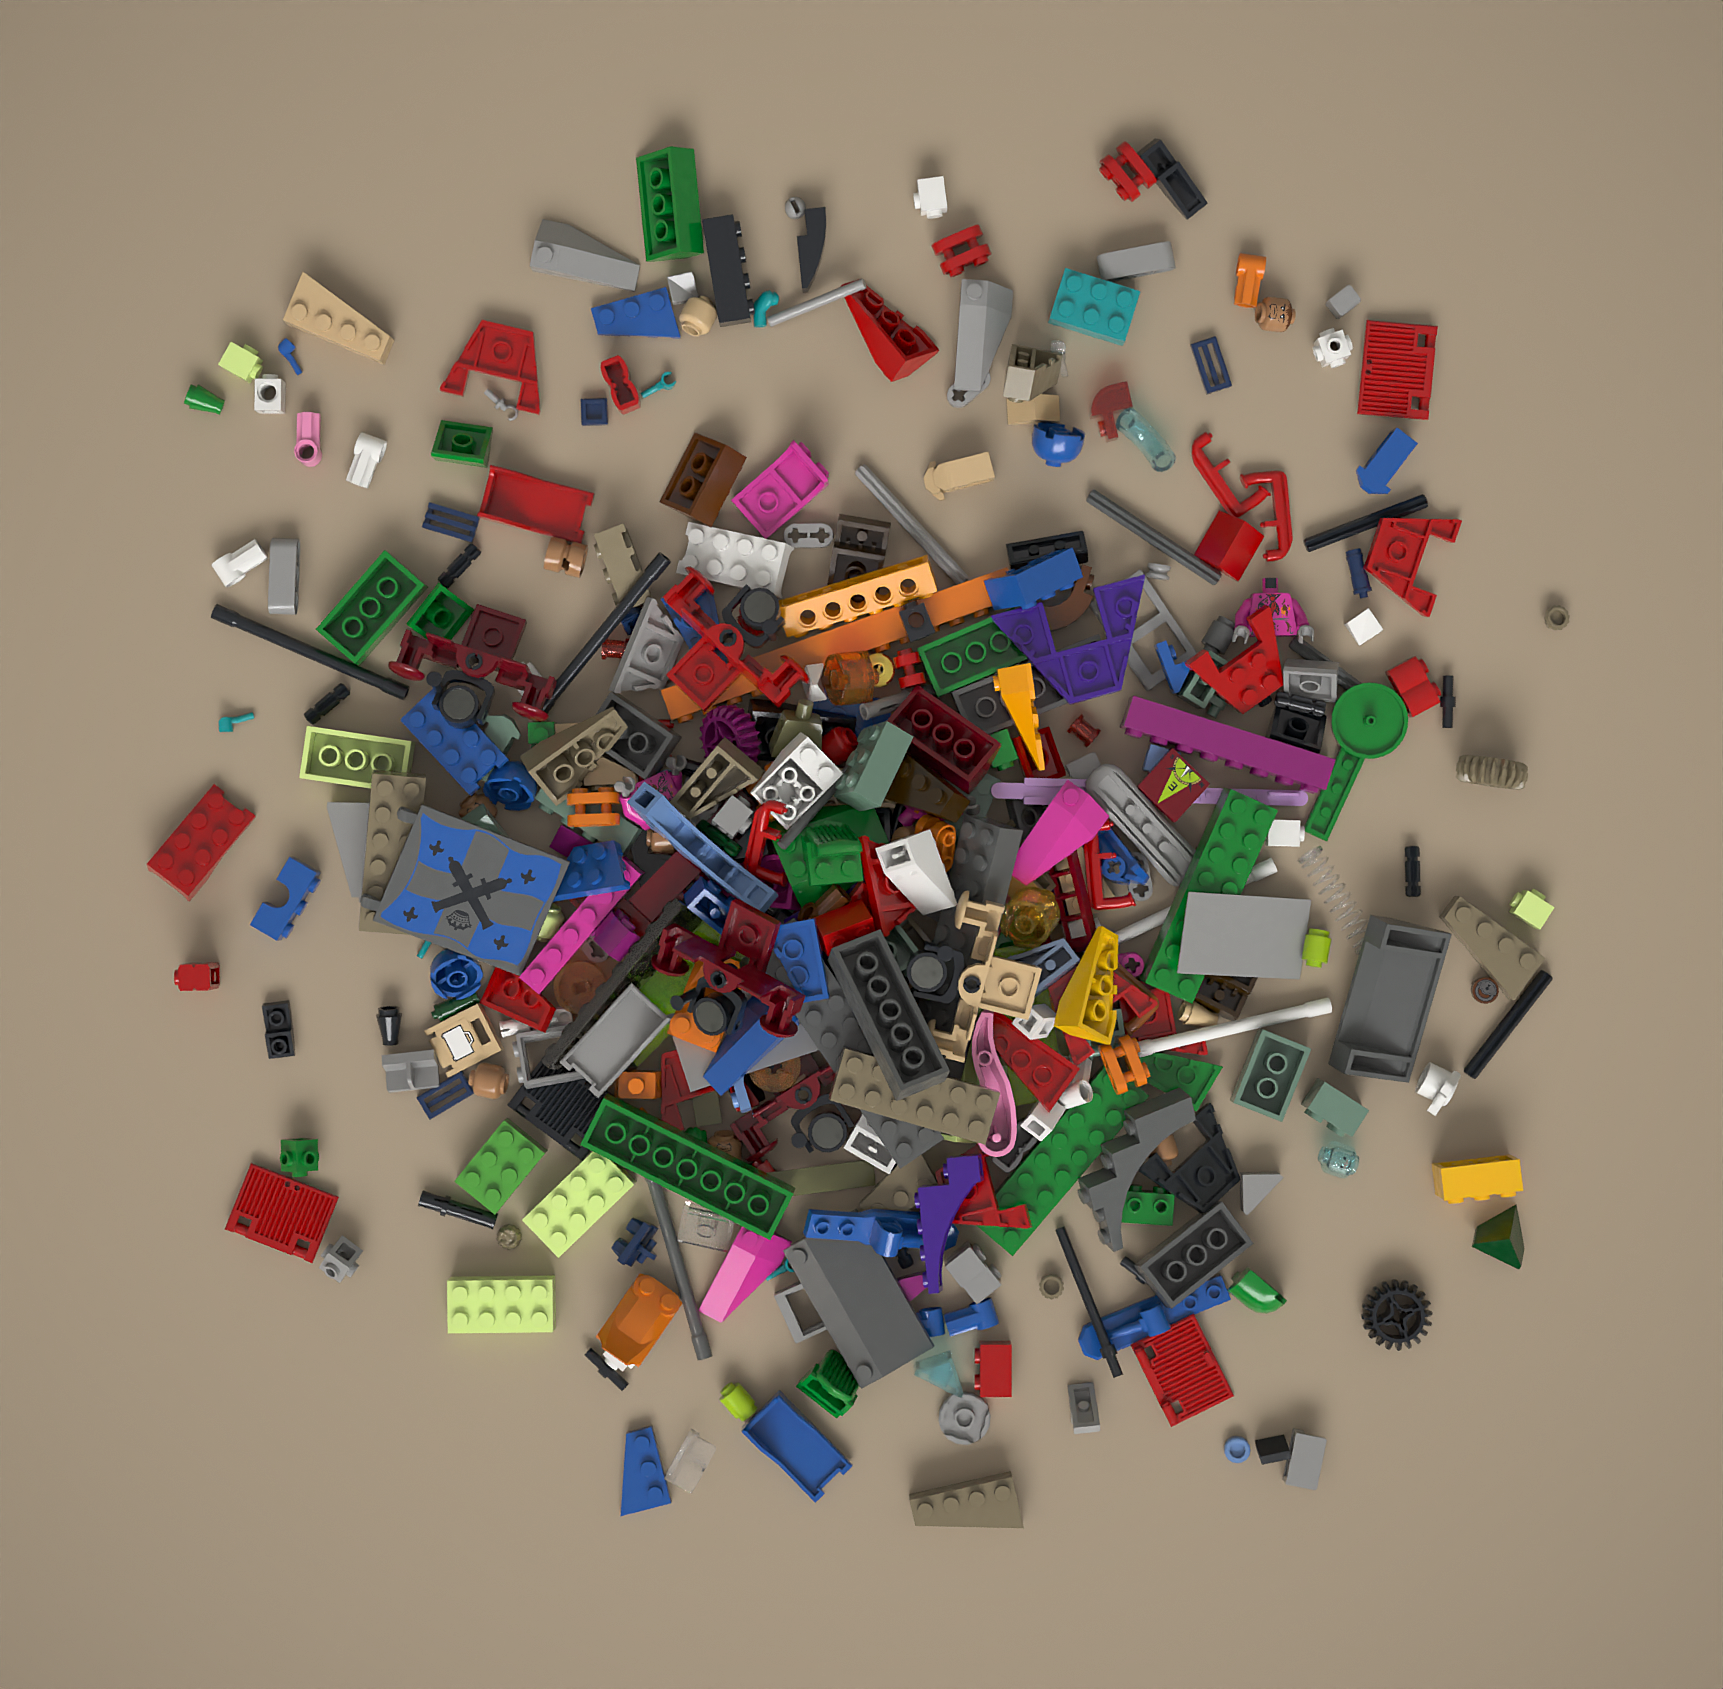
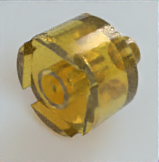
(1030, 917)

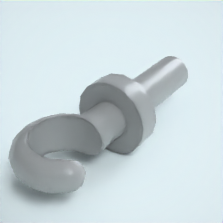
(500, 403)

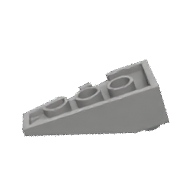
(574, 255)
(981, 325)

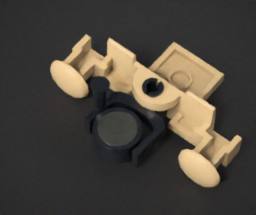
(1000, 982)

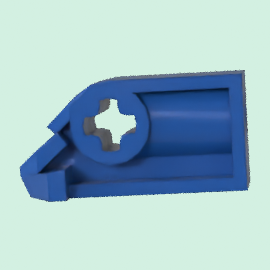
(1385, 462)
(1129, 867)

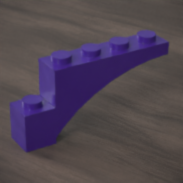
(938, 1208)

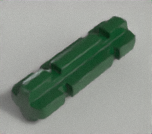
(718, 838)

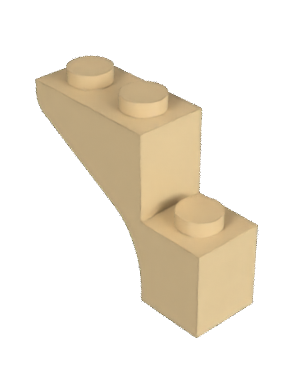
(606, 772)

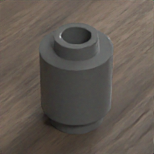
(1219, 635)

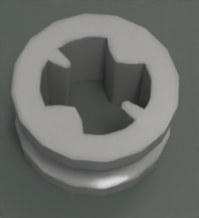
(1158, 571)

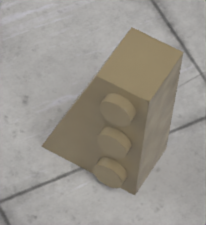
(620, 561)

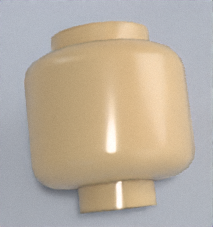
(698, 316)

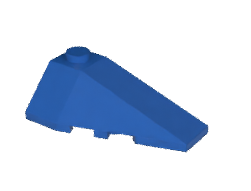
(742, 1049)

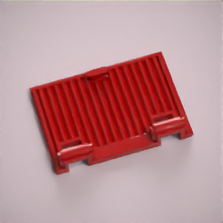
(1396, 370)
(282, 1212)
(1183, 1370)

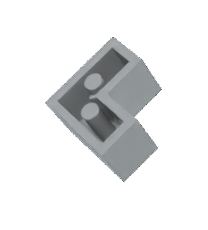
(972, 1272)

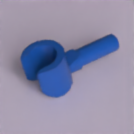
(286, 349)

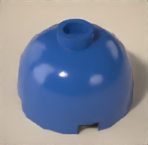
(1056, 443)
(511, 786)
(455, 974)

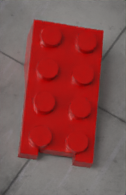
(534, 504)
(200, 843)

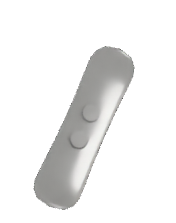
(1140, 822)

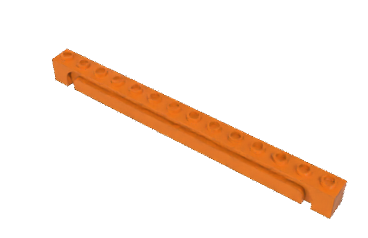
(864, 634)

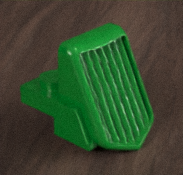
(831, 854)
(831, 1384)

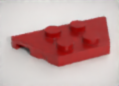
(887, 902)

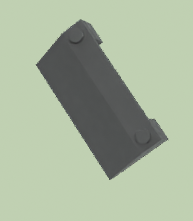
(1389, 999)
(859, 1305)

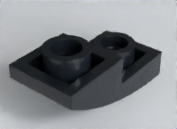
(279, 1029)

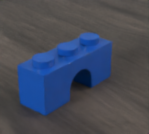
(299, 880)

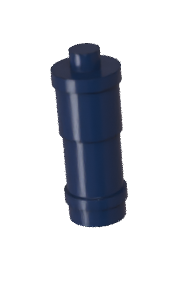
(1358, 574)

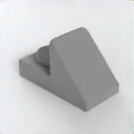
(1083, 1408)

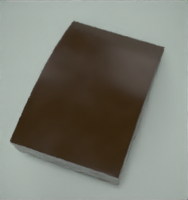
(858, 549)
(1225, 994)

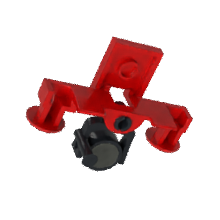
(701, 671)

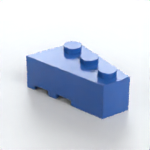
(1034, 580)

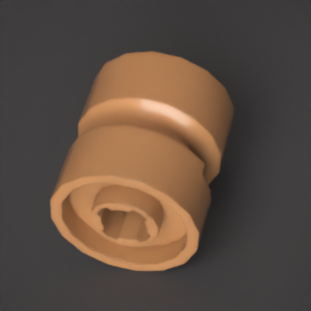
(565, 557)

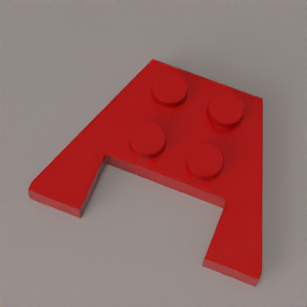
(499, 353)
(1398, 553)
(1250, 674)
(1136, 999)
(1160, 1023)
(676, 1090)
(981, 1205)

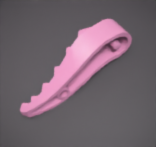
(992, 1075)

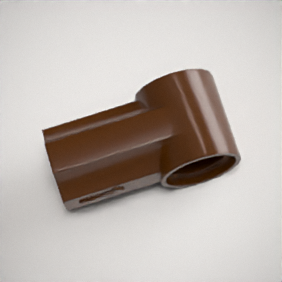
(832, 899)

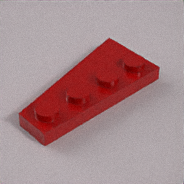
(1033, 1062)

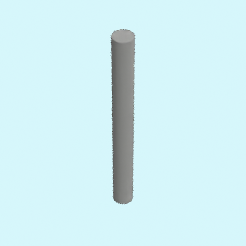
(816, 302)

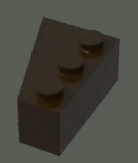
(925, 791)

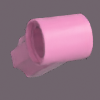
(308, 436)

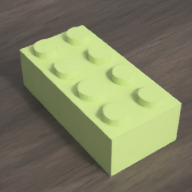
(351, 757)
(578, 1202)
(501, 1304)

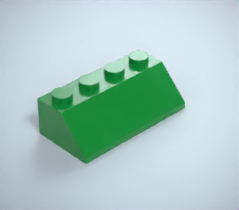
(670, 204)

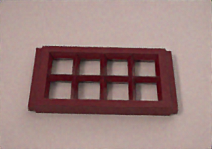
(1080, 943)

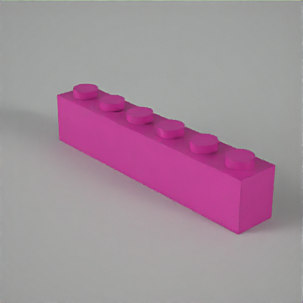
(575, 933)

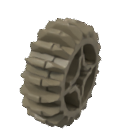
(1492, 772)

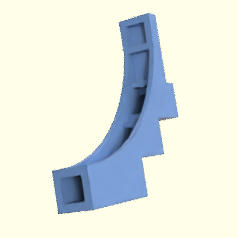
(697, 848)

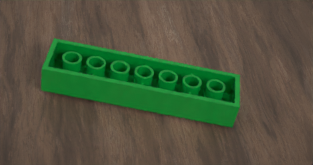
(1218, 867)
(1062, 1158)
(688, 1166)

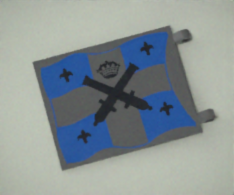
(469, 889)

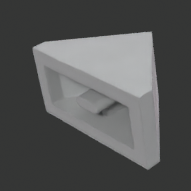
(1255, 1187)

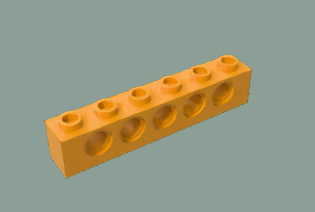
(917, 569)

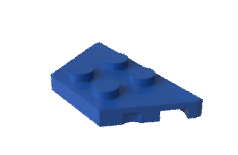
(593, 871)

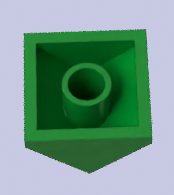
(462, 444)
(440, 614)

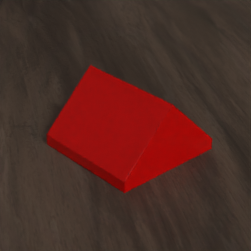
(1229, 545)
(1052, 761)

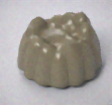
(1556, 617)
(509, 1236)
(1051, 1286)

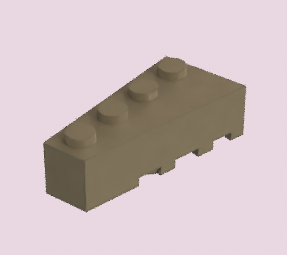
(1492, 946)
(972, 1503)

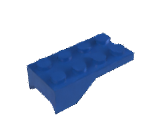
(463, 752)
(795, 1445)

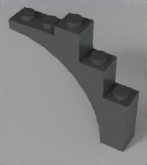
(1123, 1156)

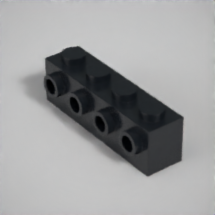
(726, 270)

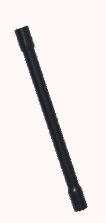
(650, 574)
(383, 683)

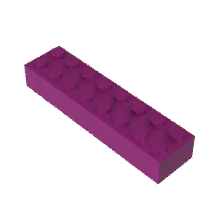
(1228, 744)

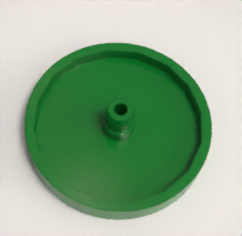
(1369, 720)

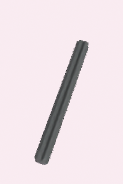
(1154, 537)

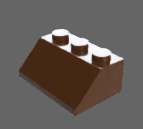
(703, 479)

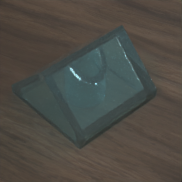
(941, 1372)

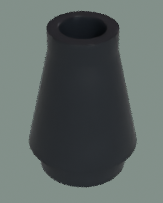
(389, 1024)

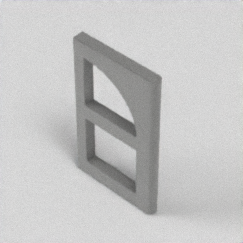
(1134, 660)

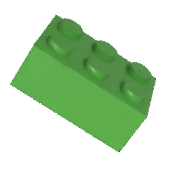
(500, 1165)

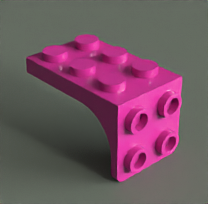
(782, 490)

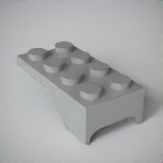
(616, 1039)

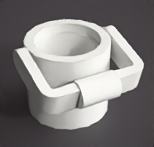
(1437, 1086)

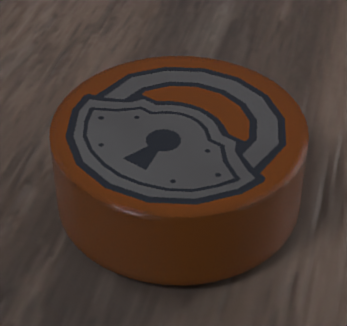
(1484, 990)

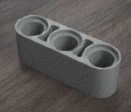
(1136, 262)
(284, 576)

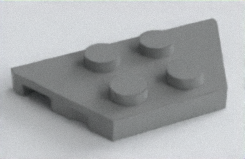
(649, 652)

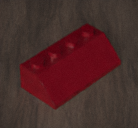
(945, 739)

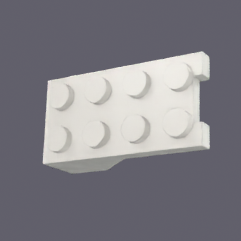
(736, 558)

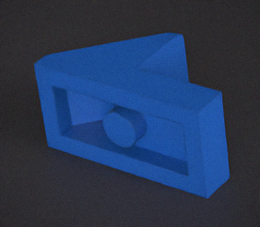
(1174, 673)

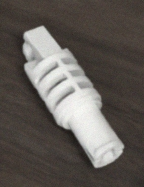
(513, 1027)

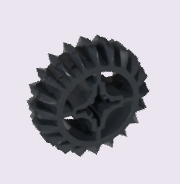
(1408, 1311)

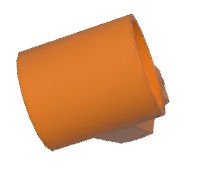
(1250, 273)

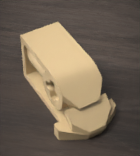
(958, 474)

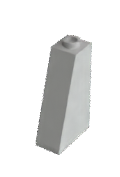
(350, 831)

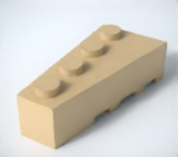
(331, 319)

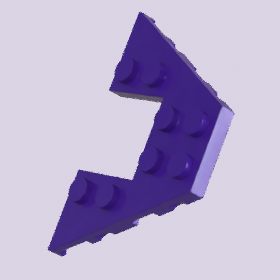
(1086, 669)

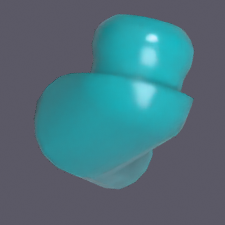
(761, 305)

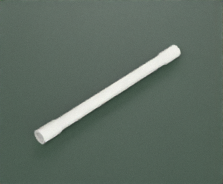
(1257, 873)
(1309, 1009)

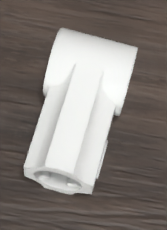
(368, 452)
(233, 566)
(1079, 1089)

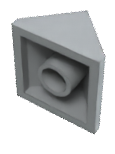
(1311, 679)

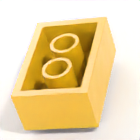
(1477, 1178)

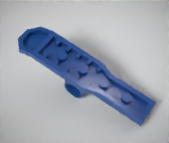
(875, 1227)
(1150, 1317)

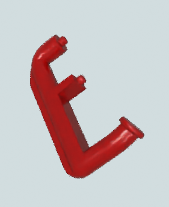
(1217, 483)
(1281, 510)
(757, 840)
(1094, 876)

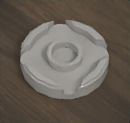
(964, 1418)

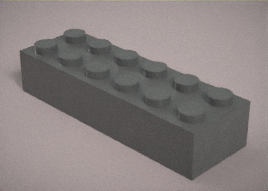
(986, 709)
(888, 1015)

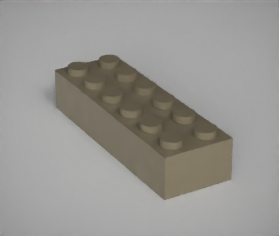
(387, 834)
(949, 1107)

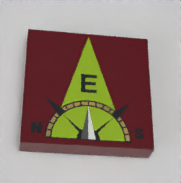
(1172, 785)

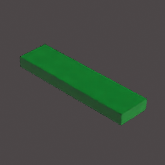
(1331, 801)

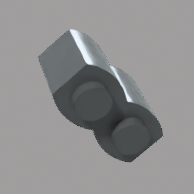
(1023, 1142)

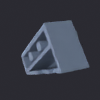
(1054, 959)

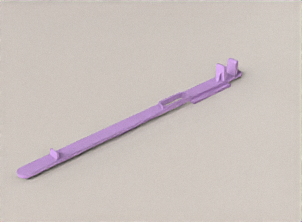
(1043, 790)

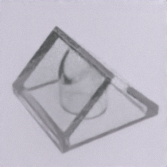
(704, 1228)

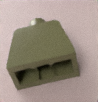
(793, 723)

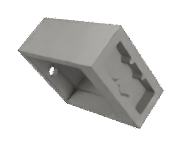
(523, 1072)
(797, 1332)

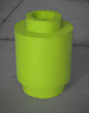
(1316, 947)
(738, 1401)

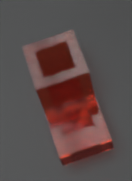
(1107, 402)

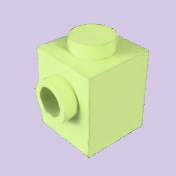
(242, 362)
(1531, 908)

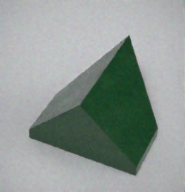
(1501, 1238)

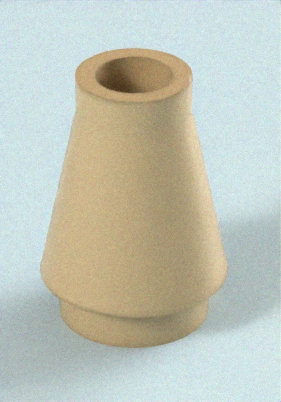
(1196, 1015)

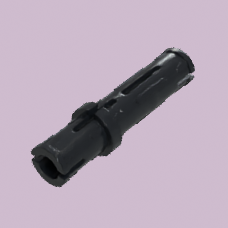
(453, 1208)

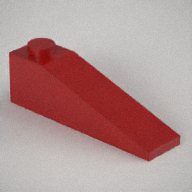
(891, 341)

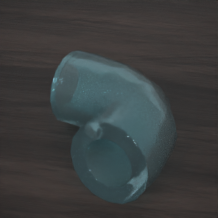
(1146, 439)

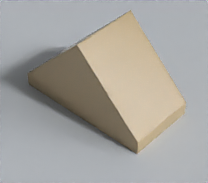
(1039, 409)

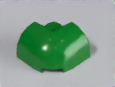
(1255, 1292)

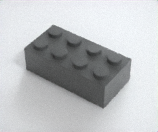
(1193, 1254)

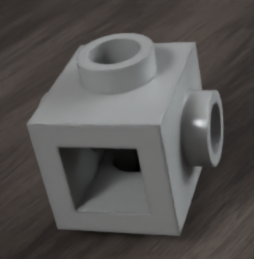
(340, 1259)

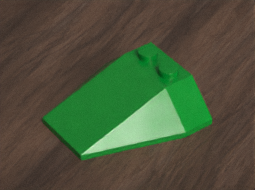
(861, 822)

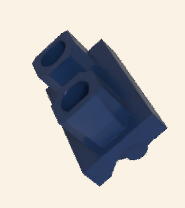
(640, 1246)

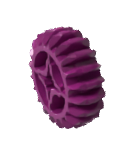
(732, 724)

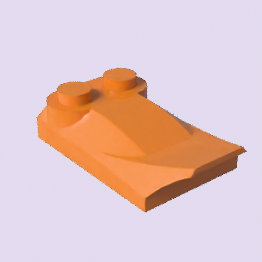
(683, 1024)
(638, 1320)

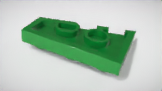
(1175, 1072)

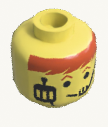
(888, 668)

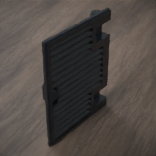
(559, 1108)

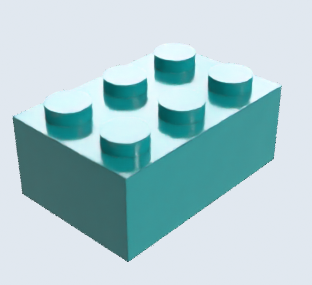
(1094, 307)

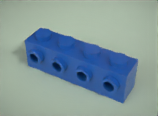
(708, 903)

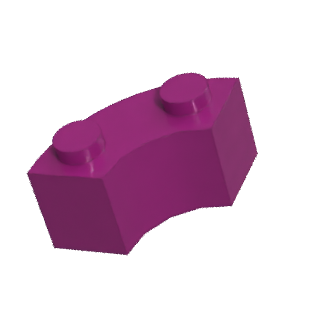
(615, 934)

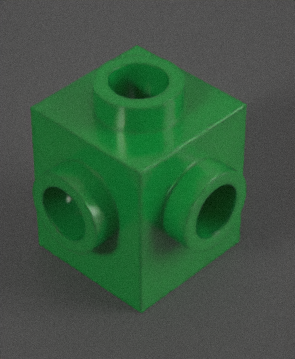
(299, 1156)

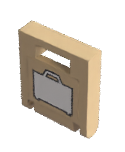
(459, 1043)

